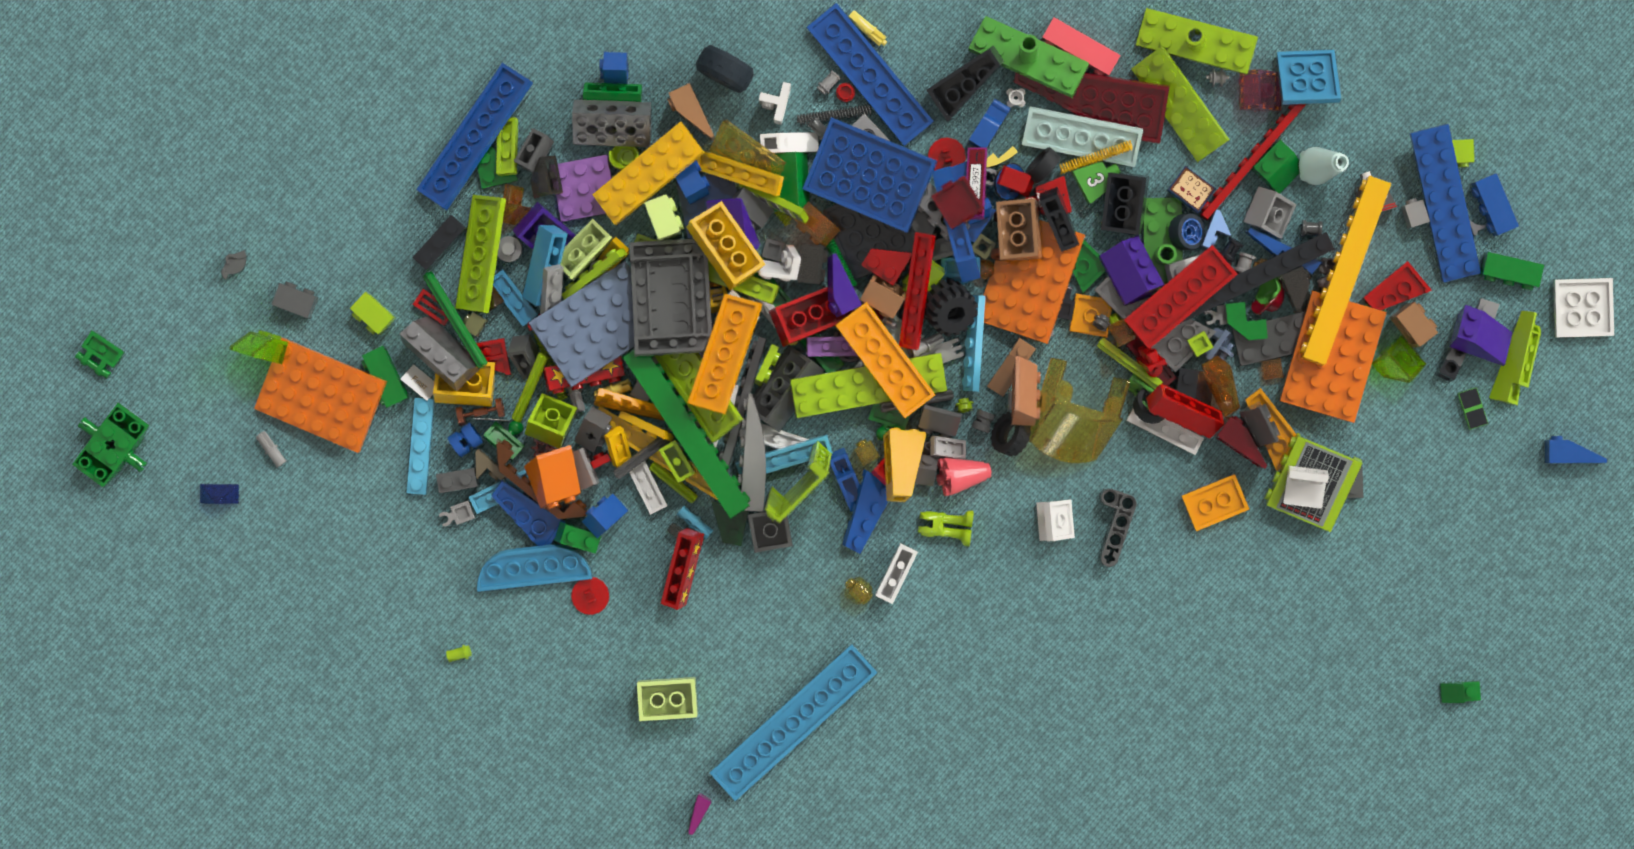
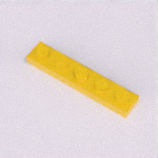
(740, 173)

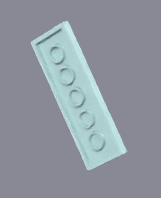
(1080, 135)

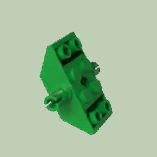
(98, 458)

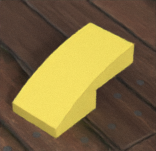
(993, 161)

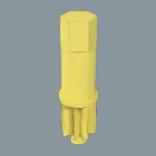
(868, 29)

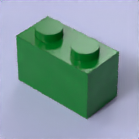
(577, 537)

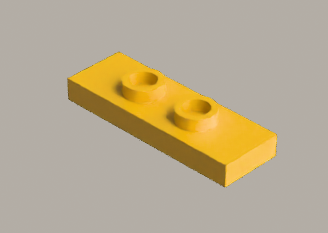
(639, 424)

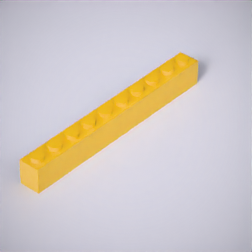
(1346, 270)

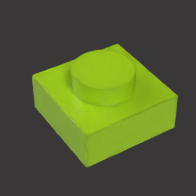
(1200, 344)

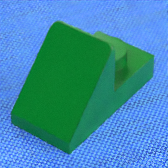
(1460, 692)

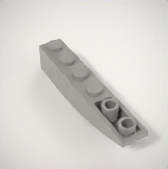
(754, 457)

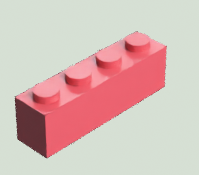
(1077, 44)

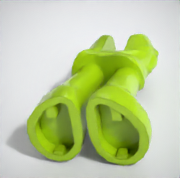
(938, 527)

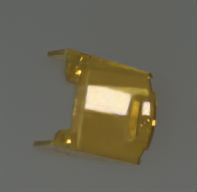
(1070, 430)

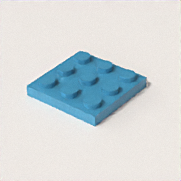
(1308, 77)

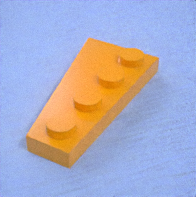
(625, 403)
(1277, 449)

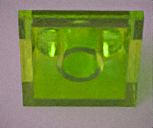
(261, 346)

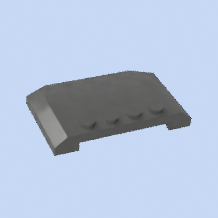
(670, 297)

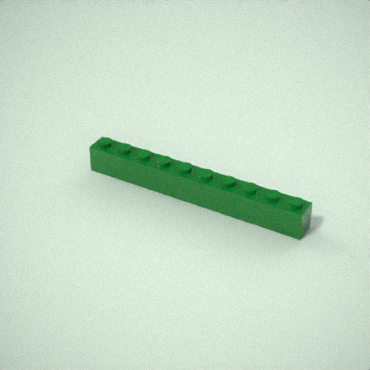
(690, 437)

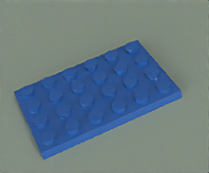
(869, 175)

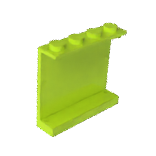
(780, 506)

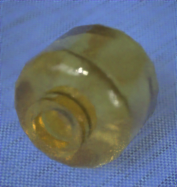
(858, 590)

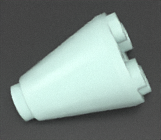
(1320, 165)

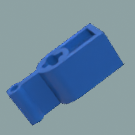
(989, 124)

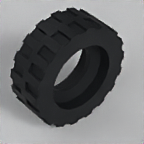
(1000, 433)

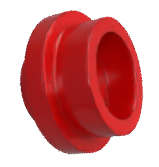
(845, 92)

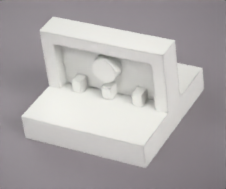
(770, 102)
(1055, 520)

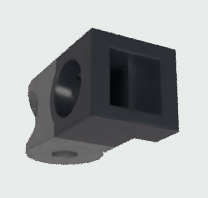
(1450, 364)

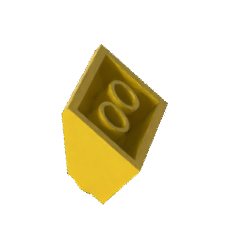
(475, 392)

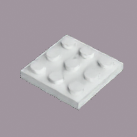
(1583, 307)

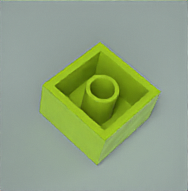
(550, 420)

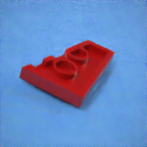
(1397, 288)

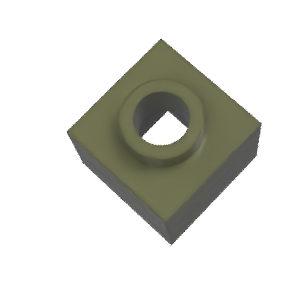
(987, 242)
(475, 323)

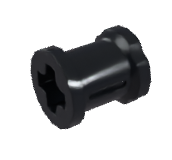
(1231, 248)

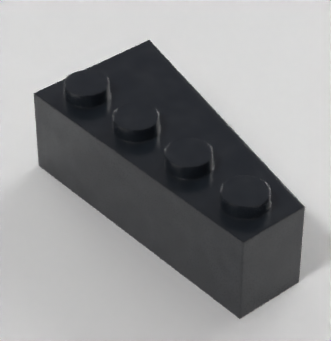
(959, 86)

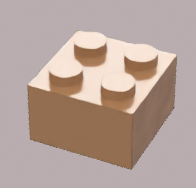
(883, 296)
(1414, 324)

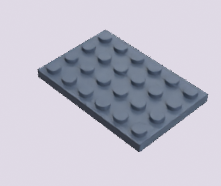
(589, 326)

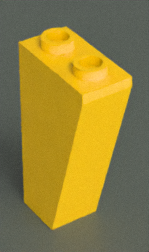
(902, 460)

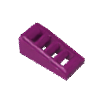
(701, 806)

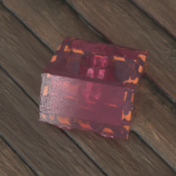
(1260, 91)

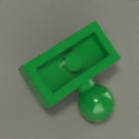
(888, 419)
(497, 431)

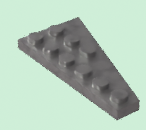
(1172, 346)

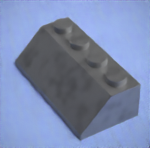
(439, 351)

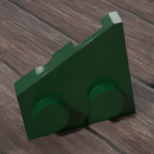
(730, 529)

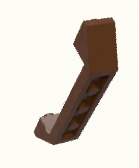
(504, 452)

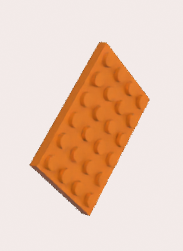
(1029, 293)
(1339, 384)
(321, 396)

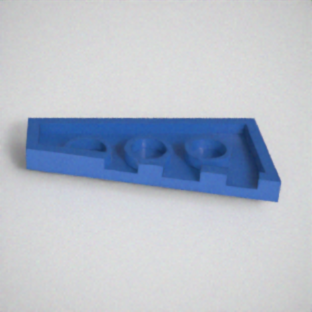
(866, 512)
(535, 522)

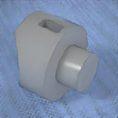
(510, 249)

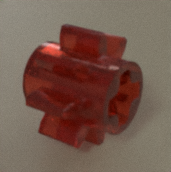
(537, 447)

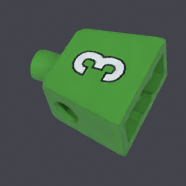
(1093, 180)

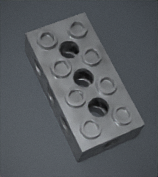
(611, 123)

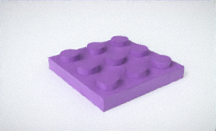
(578, 183)

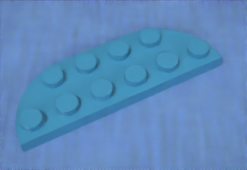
(532, 567)

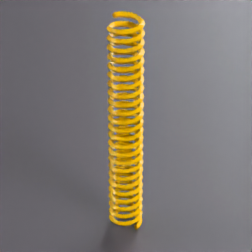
(1116, 151)

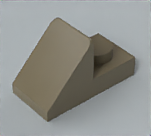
(483, 463)

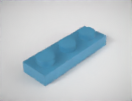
(513, 298)

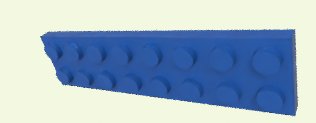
(870, 74)
(474, 136)
(1445, 202)

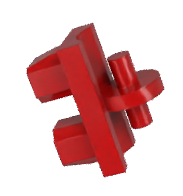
(1151, 361)

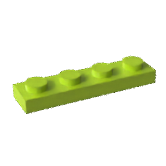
(598, 269)

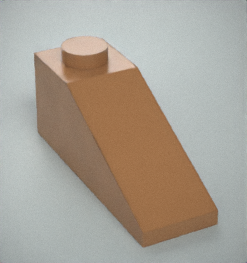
(1003, 377)

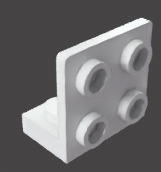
(784, 270)
(1305, 486)

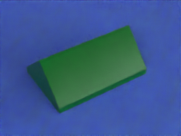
(795, 175)

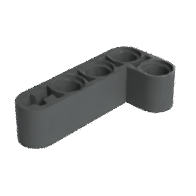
(1113, 527)

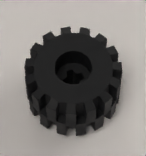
(950, 307)

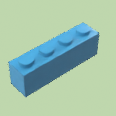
(546, 252)

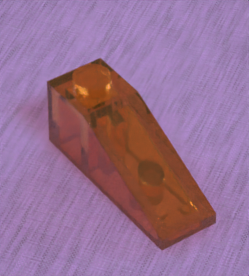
(1222, 384)

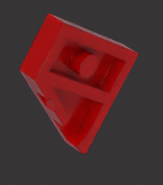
(887, 264)
(496, 352)

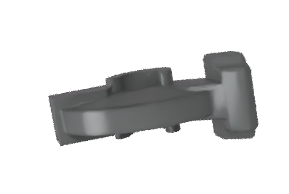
(234, 264)

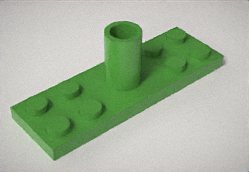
(1030, 56)
(1157, 218)

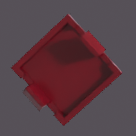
(957, 202)

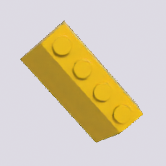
(725, 245)

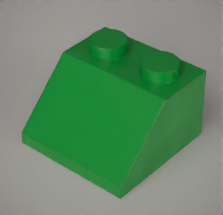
(1277, 167)

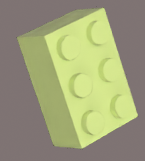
(663, 217)
(667, 699)

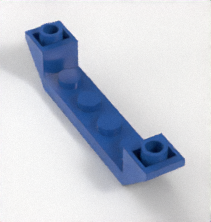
(959, 235)

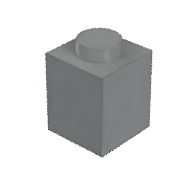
(1415, 213)

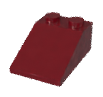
(1239, 439)

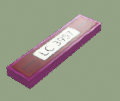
(977, 174)

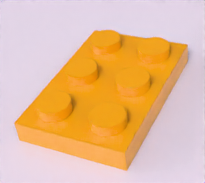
(1215, 502)

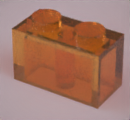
(818, 226)

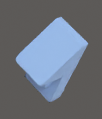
(1215, 225)

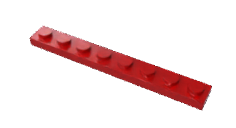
(1246, 164)

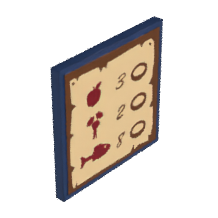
(1191, 189)

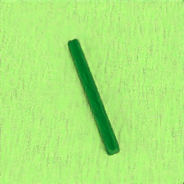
(455, 319)

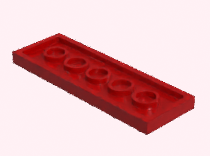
(1180, 297)

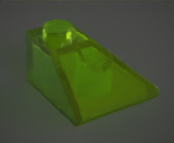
(1399, 361)

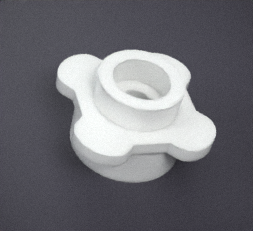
(1012, 93)

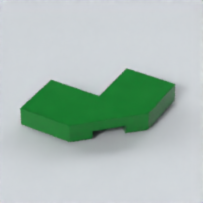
(1237, 319)

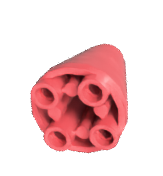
(960, 474)

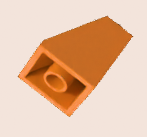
(554, 477)

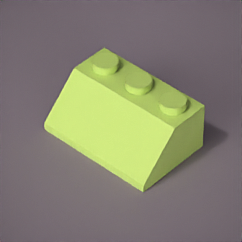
(584, 249)

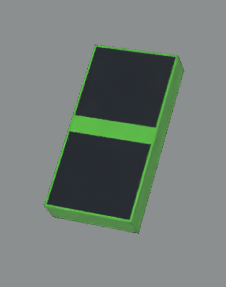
(1472, 408)

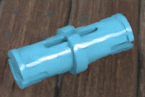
(694, 522)

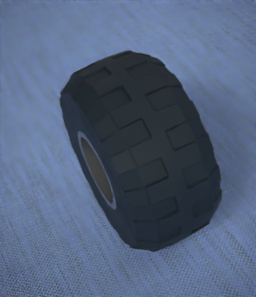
(725, 69)

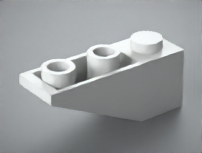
(790, 142)

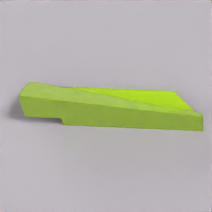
(1519, 360)

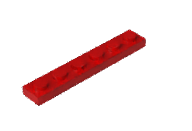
(917, 291)

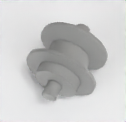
(1217, 77)

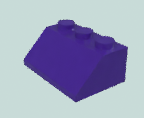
(1131, 271)

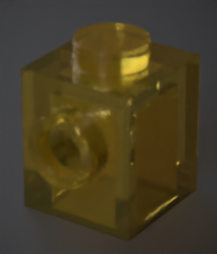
(866, 451)

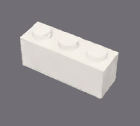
(896, 573)

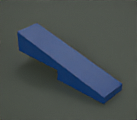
(1275, 247)

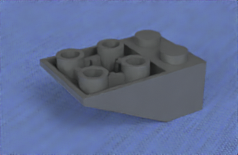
(1258, 424)

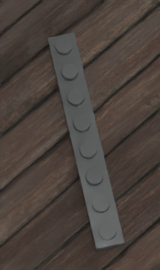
(747, 386)

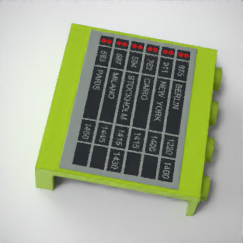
(1341, 472)

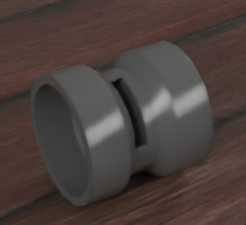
(983, 420)

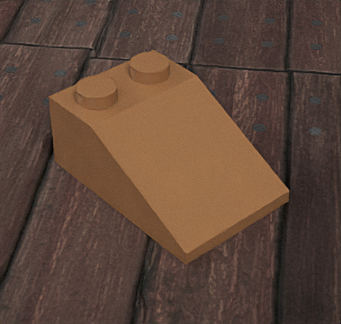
(688, 108)

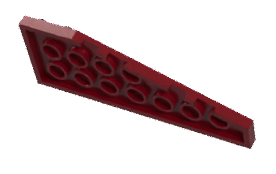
(1112, 101)

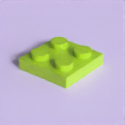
(764, 372)

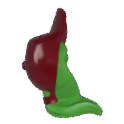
(1268, 297)

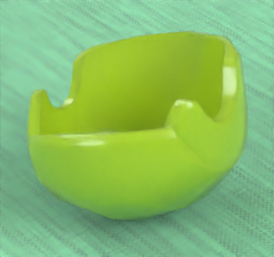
(622, 156)

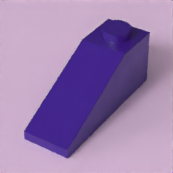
(840, 290)

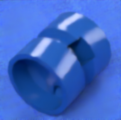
(471, 436)

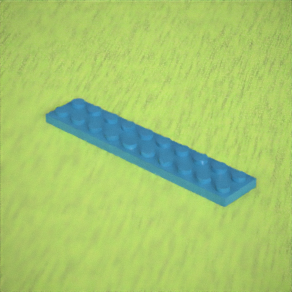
(793, 722)

